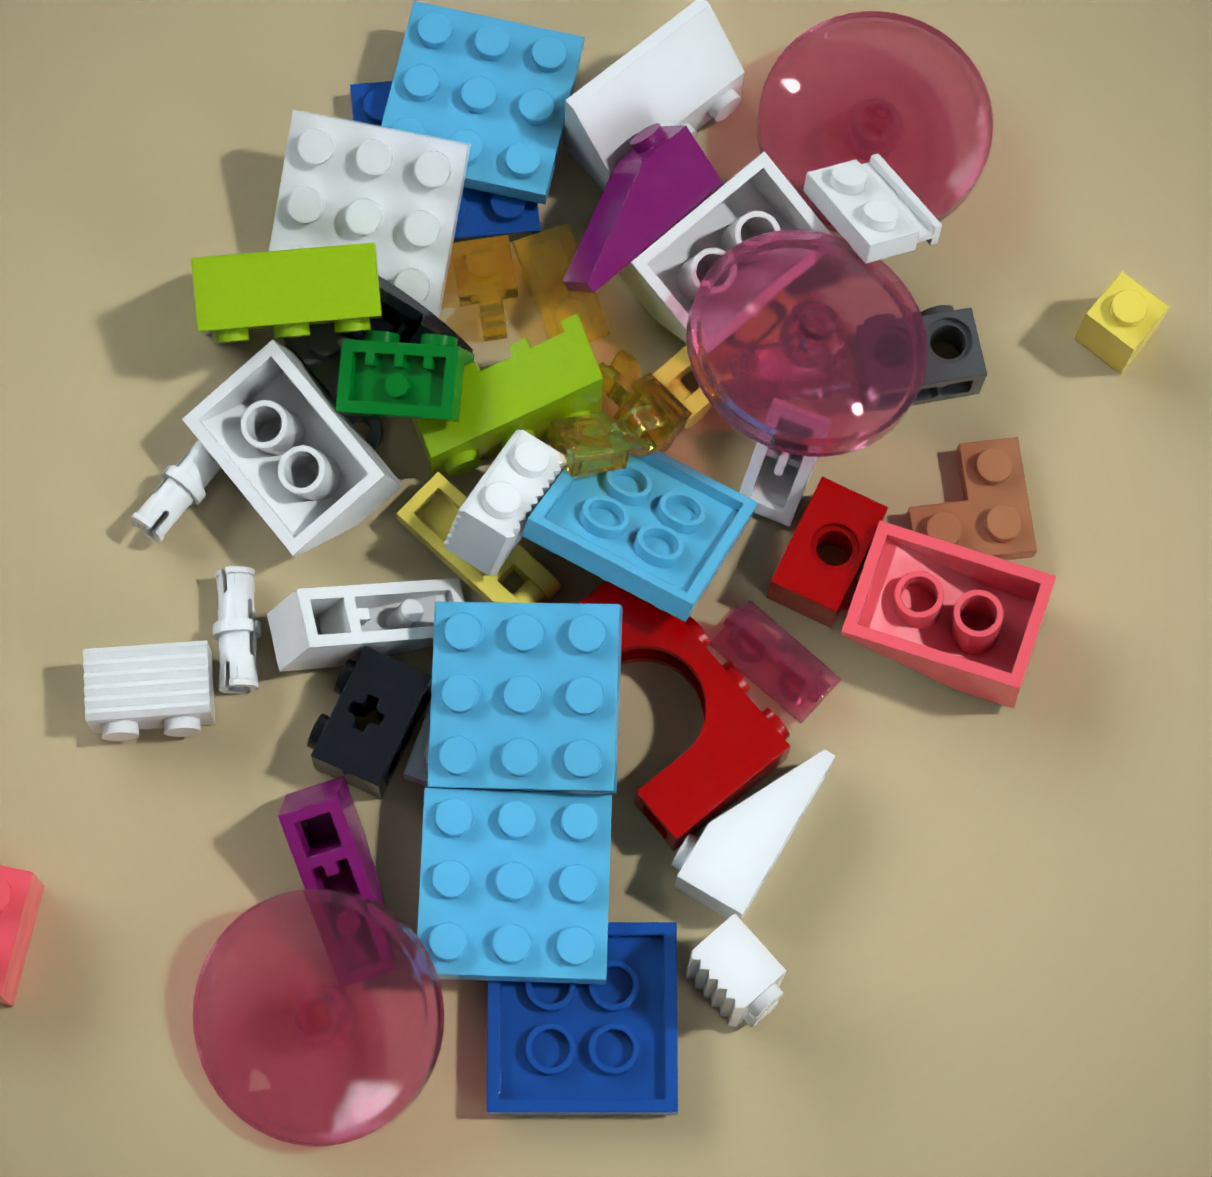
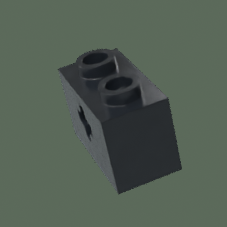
(370, 756)

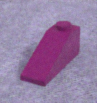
(642, 200)
(329, 839)

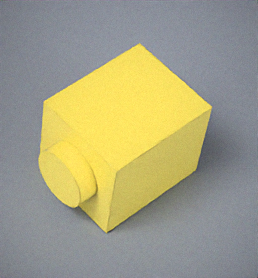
(1121, 322)

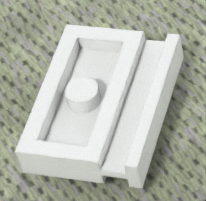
(872, 208)

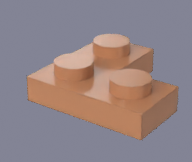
(995, 504)

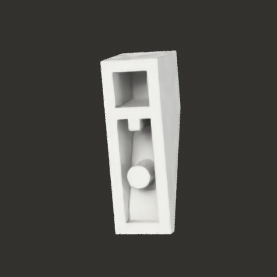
(335, 622)
(744, 843)

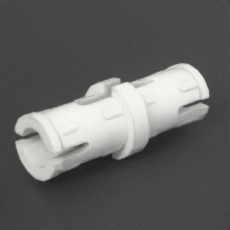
(180, 488)
(237, 630)

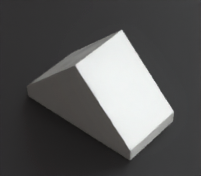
(777, 482)

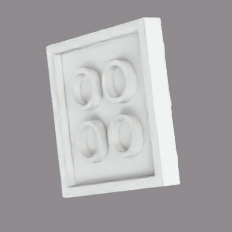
(369, 186)

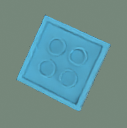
(490, 88)
(644, 528)
(525, 697)
(515, 885)

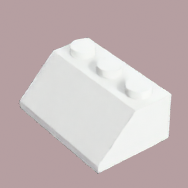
(671, 78)
(745, 206)
(291, 450)

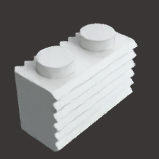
(502, 501)
(149, 689)
(736, 973)

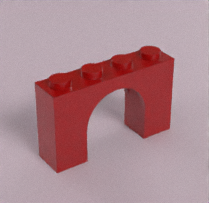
(736, 739)

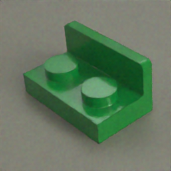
(402, 378)

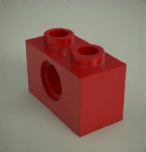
(831, 518)

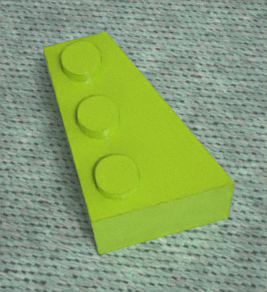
(286, 291)
(512, 395)

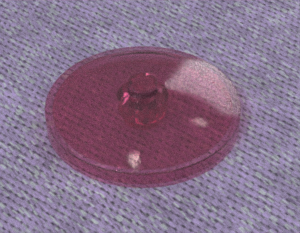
(880, 88)
(806, 343)
(318, 1016)

